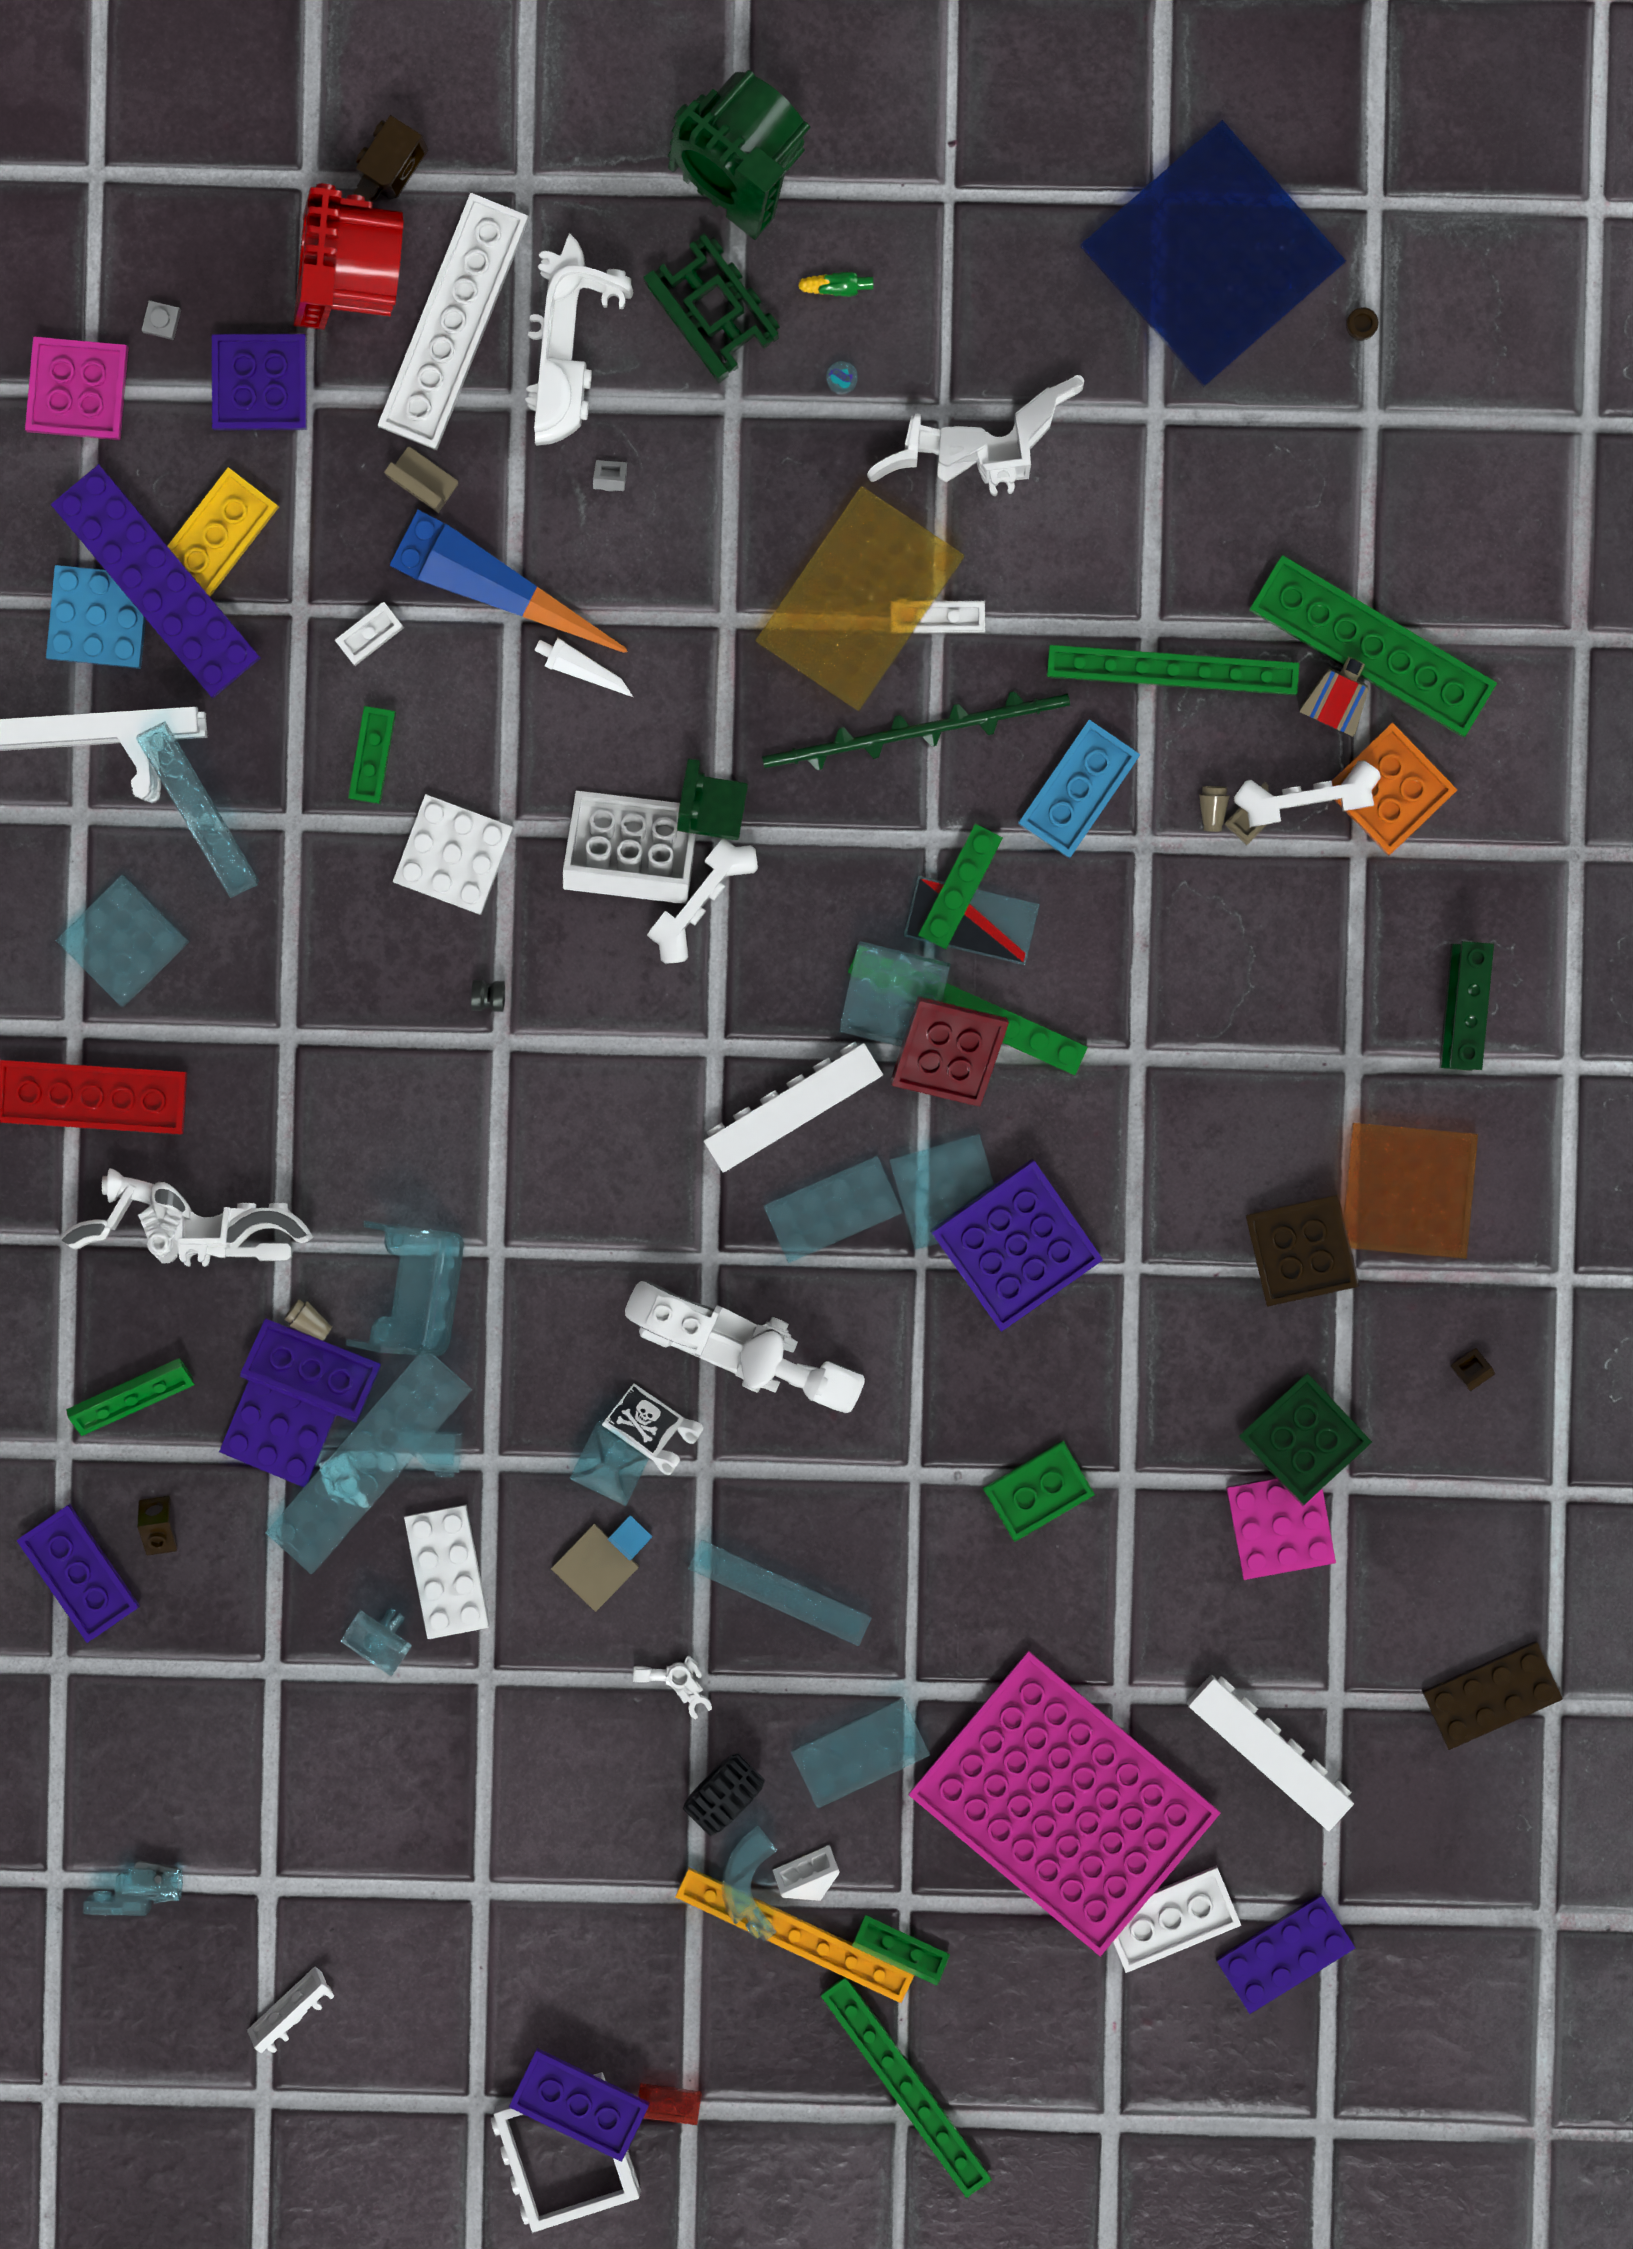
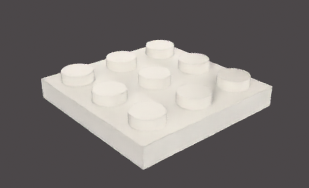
(453, 854)

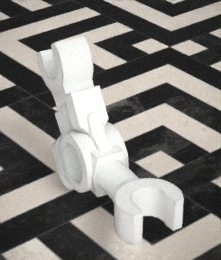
(680, 1678)

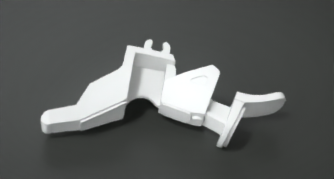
(996, 457)

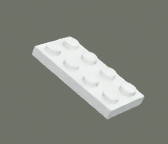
(447, 1571)
(1177, 1919)

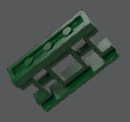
(693, 321)

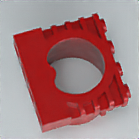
(346, 257)

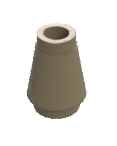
(1213, 807)
(307, 1320)

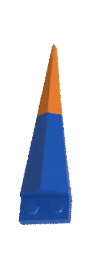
(452, 562)

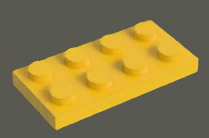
(221, 529)

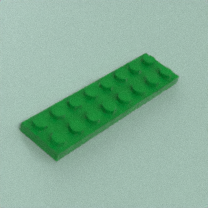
(1391, 654)

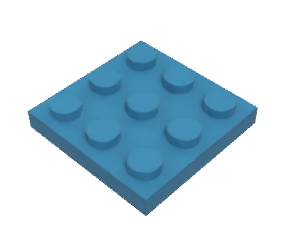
(93, 620)

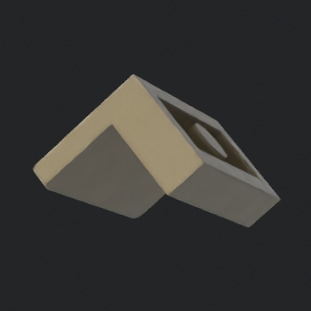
(422, 479)

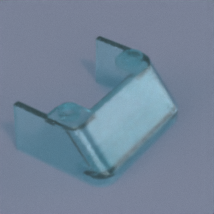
(423, 1291)

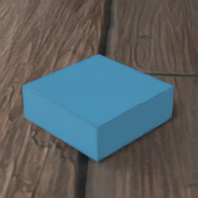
(630, 1538)

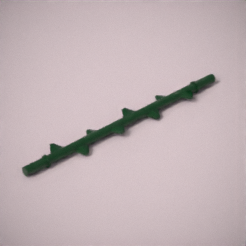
(929, 731)

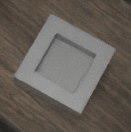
(161, 320)
(610, 475)

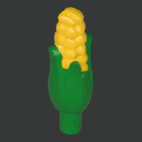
(836, 284)

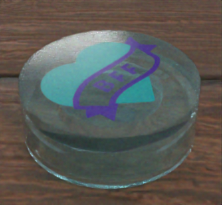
(842, 377)

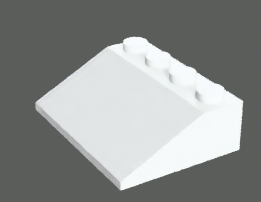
(628, 848)

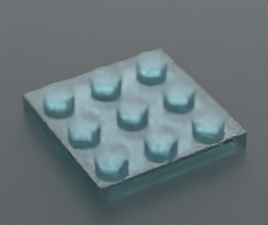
(122, 941)
(886, 990)
(940, 1183)

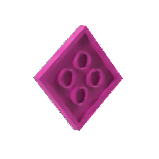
(76, 388)
(1276, 1531)

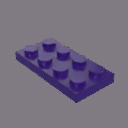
(310, 1370)
(78, 1573)
(1285, 1953)
(579, 2104)

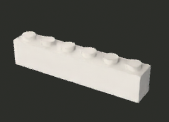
(793, 1107)
(1270, 1752)

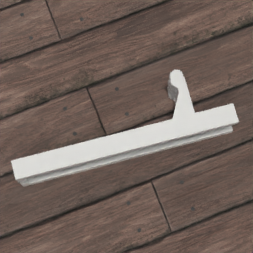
(105, 729)

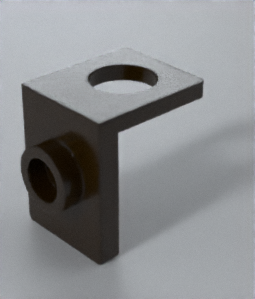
(156, 1530)

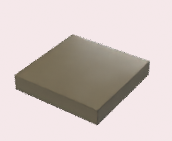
(594, 1567)

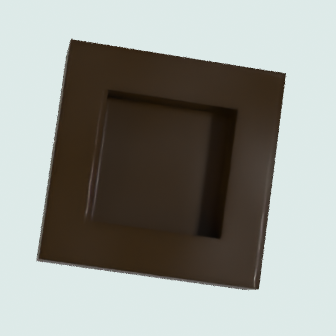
(1473, 1369)

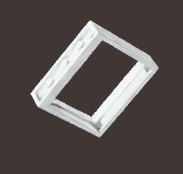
(520, 2185)

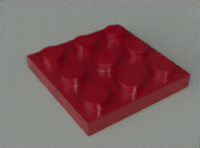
(949, 1051)

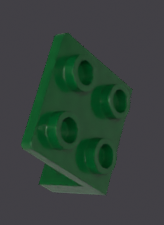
(711, 804)

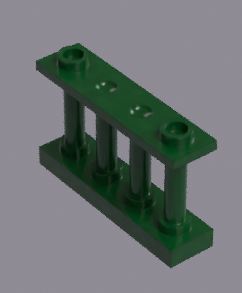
(1466, 1006)

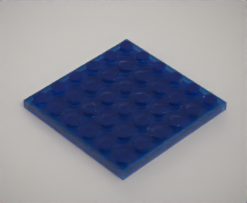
(1213, 253)

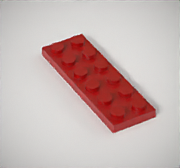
(92, 1097)

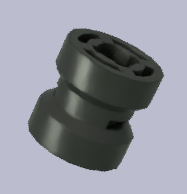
(481, 992)

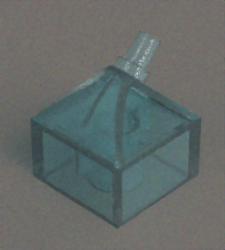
(609, 1465)

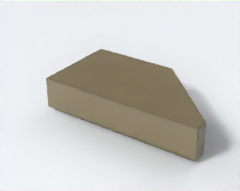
(1239, 824)

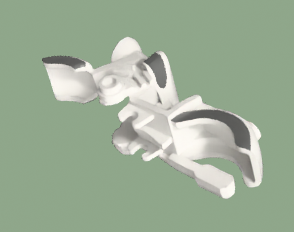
(177, 1230)
(739, 1346)

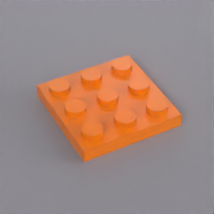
(1405, 793)

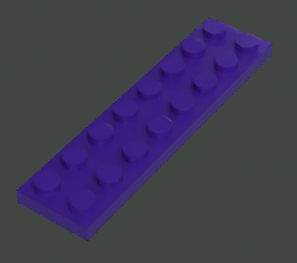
(155, 581)

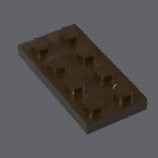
(1492, 1695)

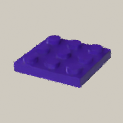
(259, 382)
(277, 1433)

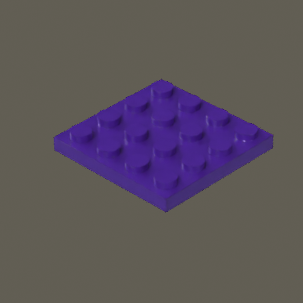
(1016, 1245)

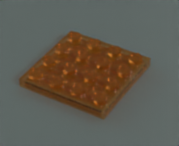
(1410, 1190)

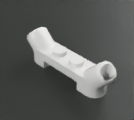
(1354, 794)
(670, 931)

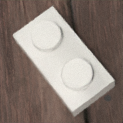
(369, 633)

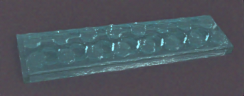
(368, 1461)

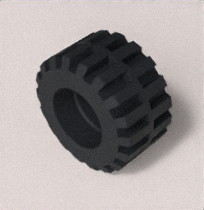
(723, 1794)

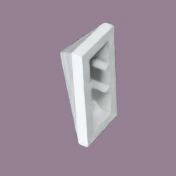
(807, 1876)

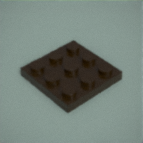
(1302, 1250)

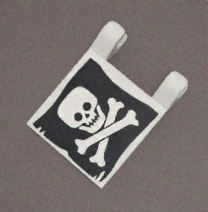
(649, 1426)

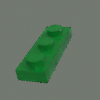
(372, 755)
(900, 1950)

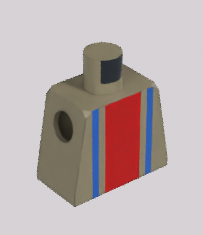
(1338, 697)

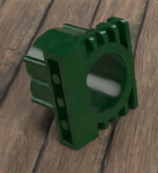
(739, 148)

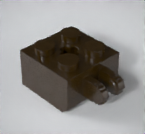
(389, 160)

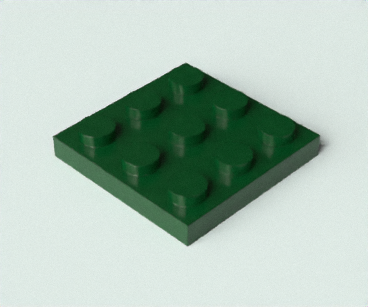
(1305, 1439)

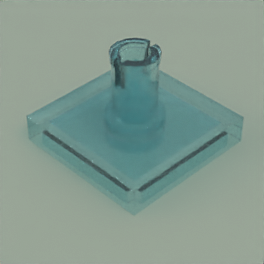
(377, 1640)

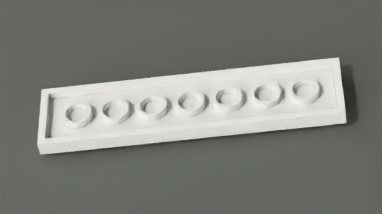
(453, 321)

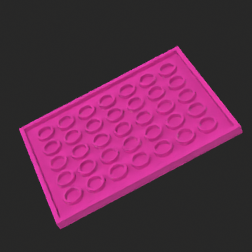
(1064, 1803)

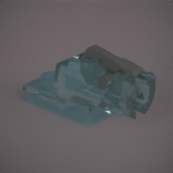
(136, 1889)

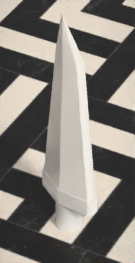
(572, 662)

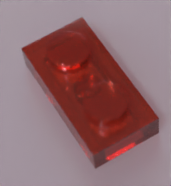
(671, 2103)

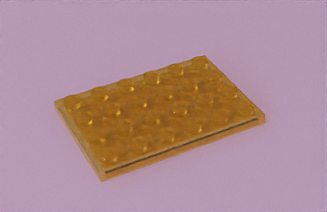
(860, 598)

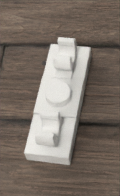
(289, 2011)

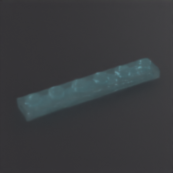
(197, 809)
(780, 1592)

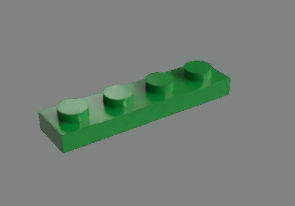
(960, 886)
(130, 1397)

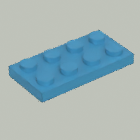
(1079, 789)

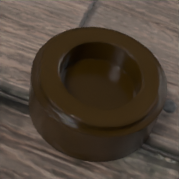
(1362, 323)

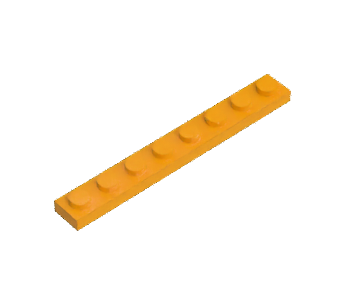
(802, 1939)

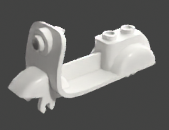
(562, 381)

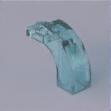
(737, 1879)

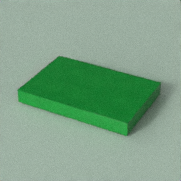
(1038, 1491)

